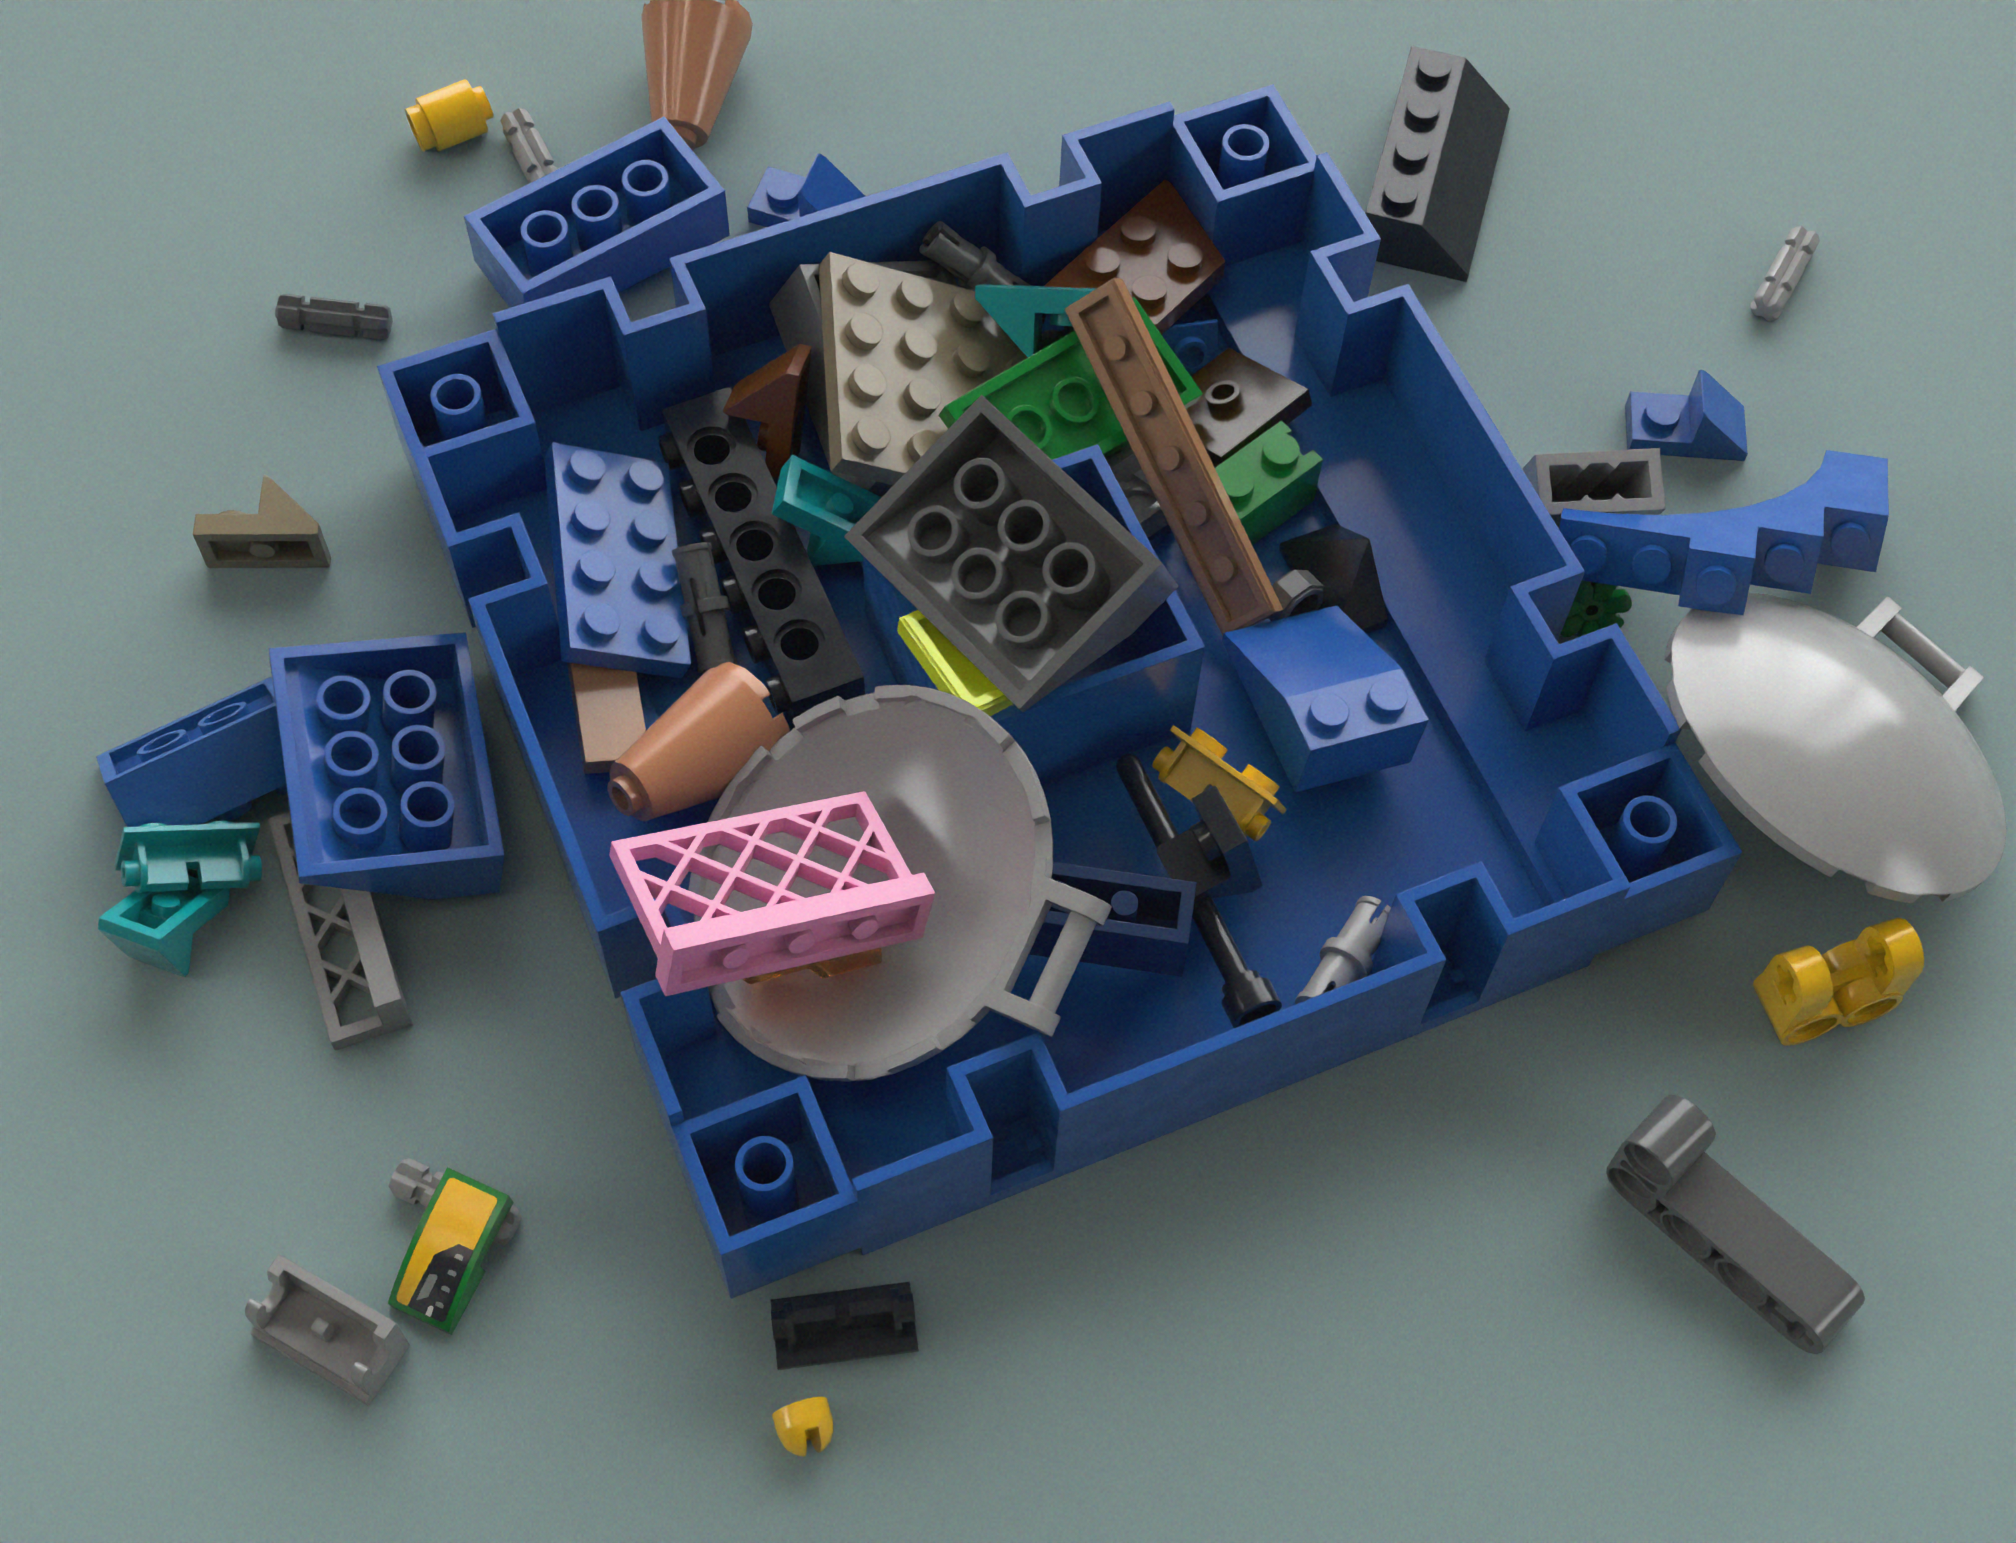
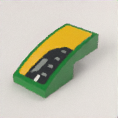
(447, 1251)

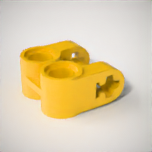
(1845, 986)

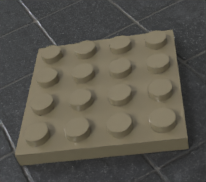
(895, 359)

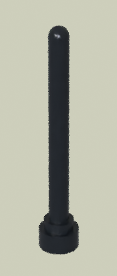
(1244, 991)

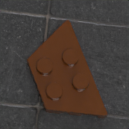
(1157, 254)

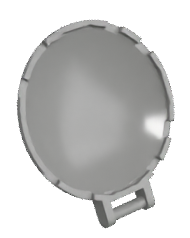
(1841, 743)
(959, 812)

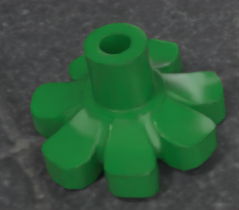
(1596, 608)

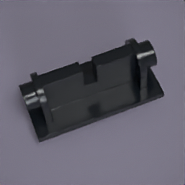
(844, 1325)

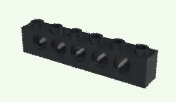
(702, 435)

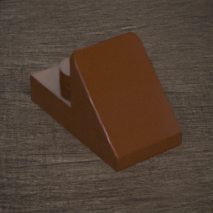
(778, 401)

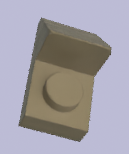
(274, 538)

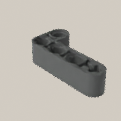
(1731, 1229)

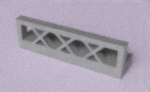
(372, 954)

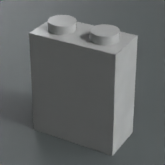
(1599, 481)

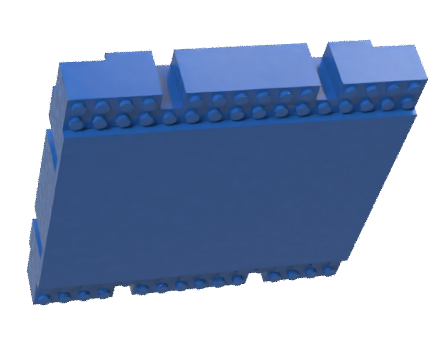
(1509, 847)

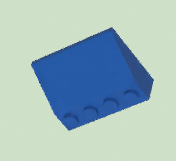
(387, 767)

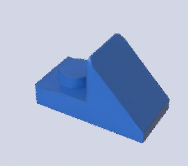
(790, 196)
(1694, 425)

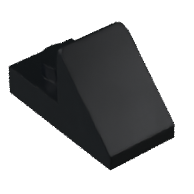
(1212, 852)

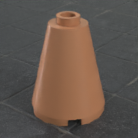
(692, 60)
(695, 745)

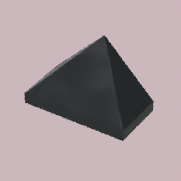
(1346, 569)

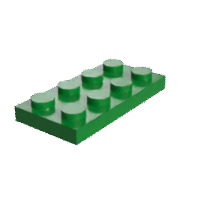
(1060, 399)

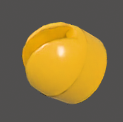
(804, 1421)

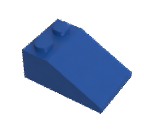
(1327, 697)

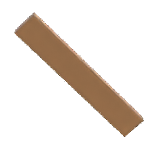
(1173, 457)

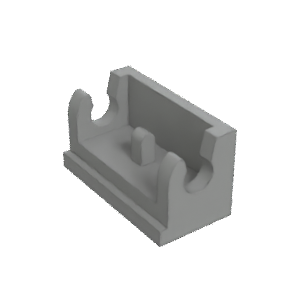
(326, 1331)

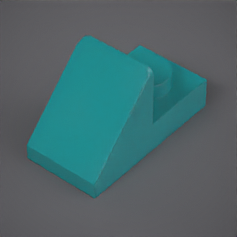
(1021, 310)
(822, 506)
(161, 924)

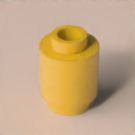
(449, 116)

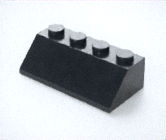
(1437, 165)

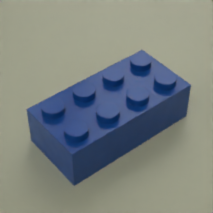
(600, 218)

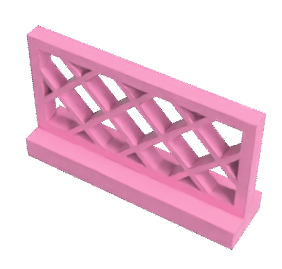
(790, 928)

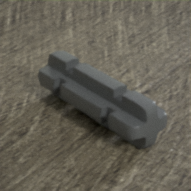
(334, 316)

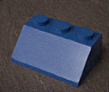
(200, 763)

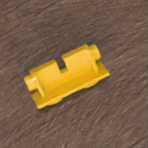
(1199, 764)

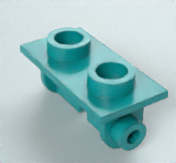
(159, 855)

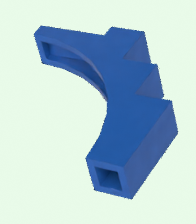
(1718, 554)

